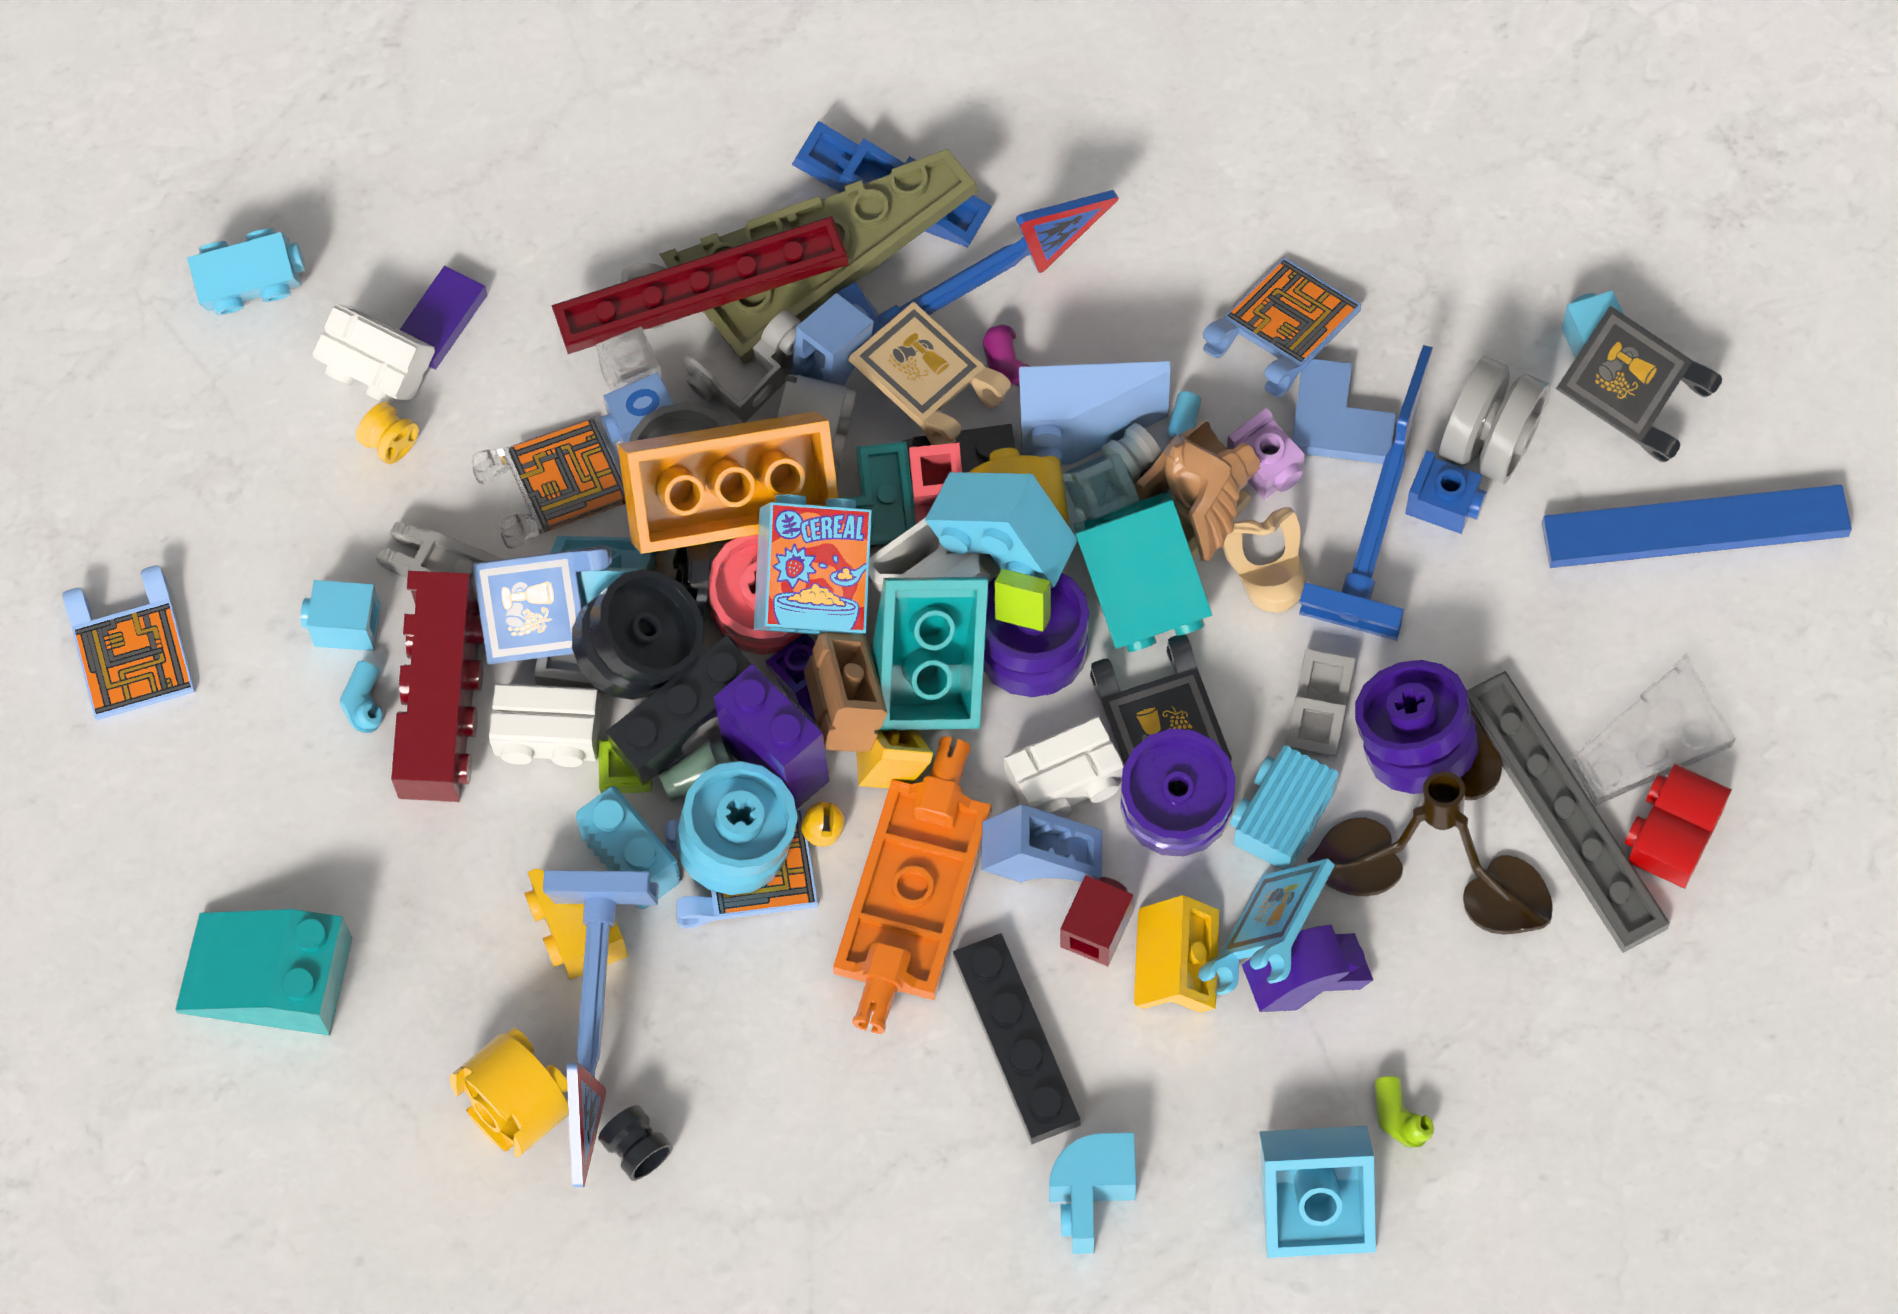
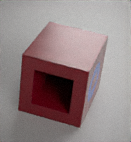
(1097, 919)

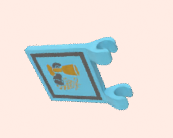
(1269, 924)

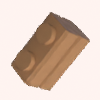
(845, 692)

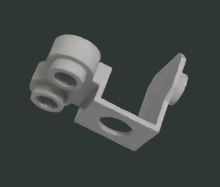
(772, 354)

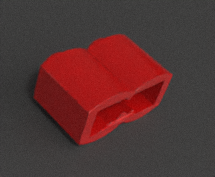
(1677, 825)

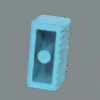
(1285, 807)
(626, 840)

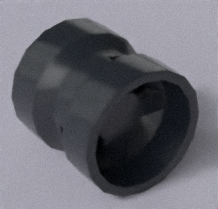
(633, 1140)

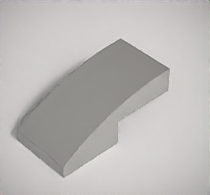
(1320, 702)

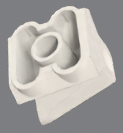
(921, 555)

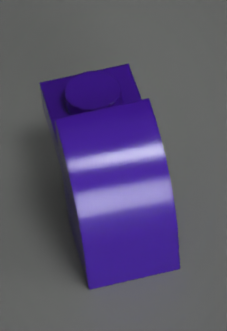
(1318, 964)

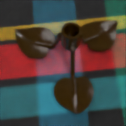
(1502, 899)

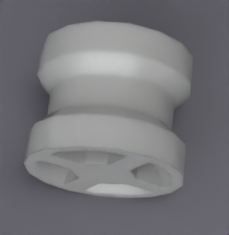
(1137, 450)

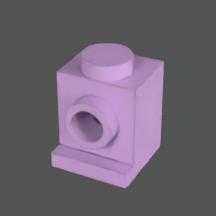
(1278, 470)

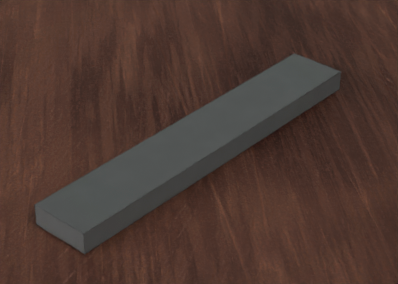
(1566, 814)

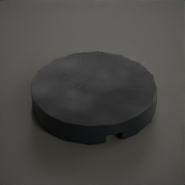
(693, 571)

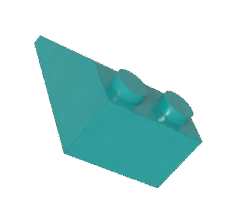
(931, 651)
(267, 968)

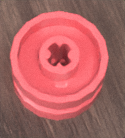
(733, 598)

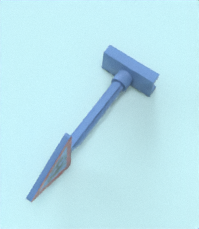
(600, 894)

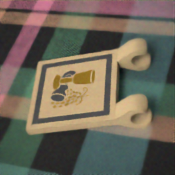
(925, 369)

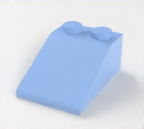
(1085, 406)

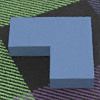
(1328, 426)

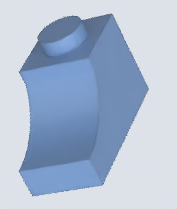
(829, 339)
(1039, 845)

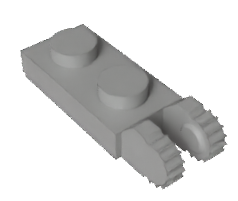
(434, 553)

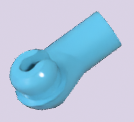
(1184, 413)
(356, 699)

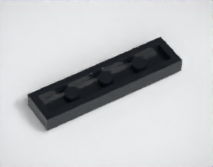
(1016, 1038)

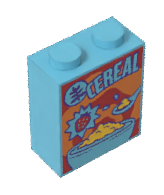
(812, 566)

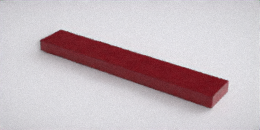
(700, 284)

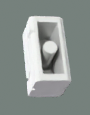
(372, 353)
(545, 724)
(1065, 769)

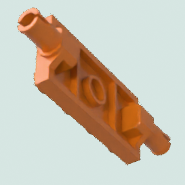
(912, 888)

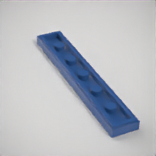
(1696, 526)

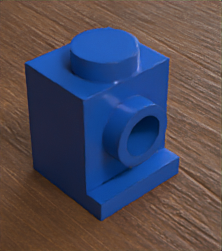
(1445, 494)

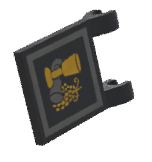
(1628, 378)
(1158, 705)

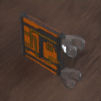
(559, 476)

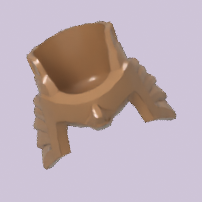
(1203, 479)

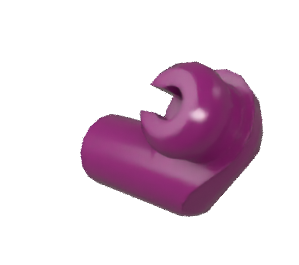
(1000, 352)

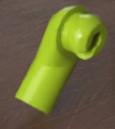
(1396, 1120)

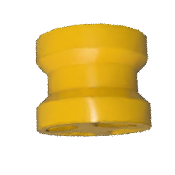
(387, 432)

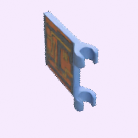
(1288, 317)

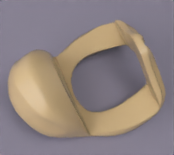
(1273, 585)

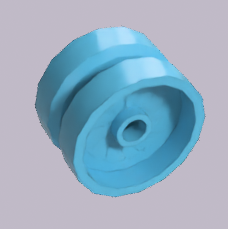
(736, 828)

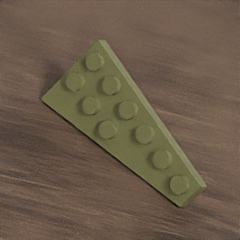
(871, 222)

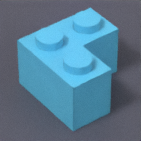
(1003, 518)

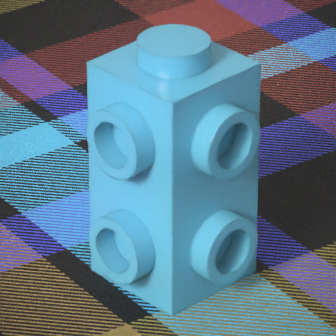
(245, 271)

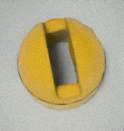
(814, 823)

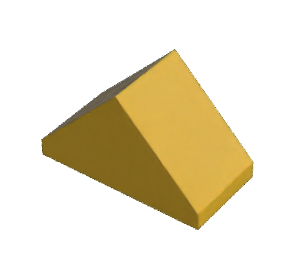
(894, 756)

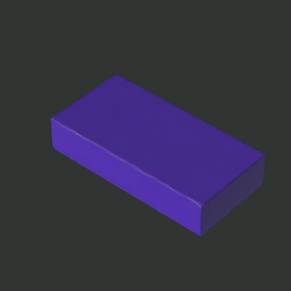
(444, 311)

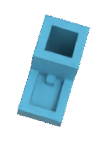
(1089, 1171)

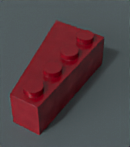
(438, 688)

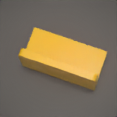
(1171, 948)

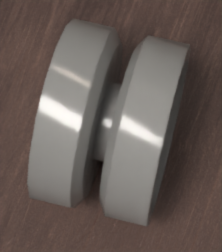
(1488, 417)

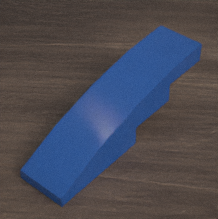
(842, 162)

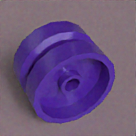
(1033, 660)
(1416, 724)
(1175, 762)

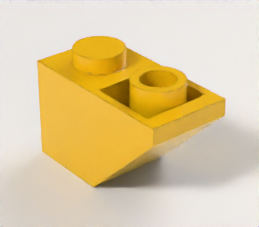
(567, 929)

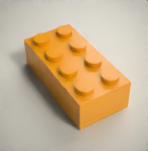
(716, 479)

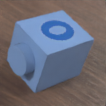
(631, 404)

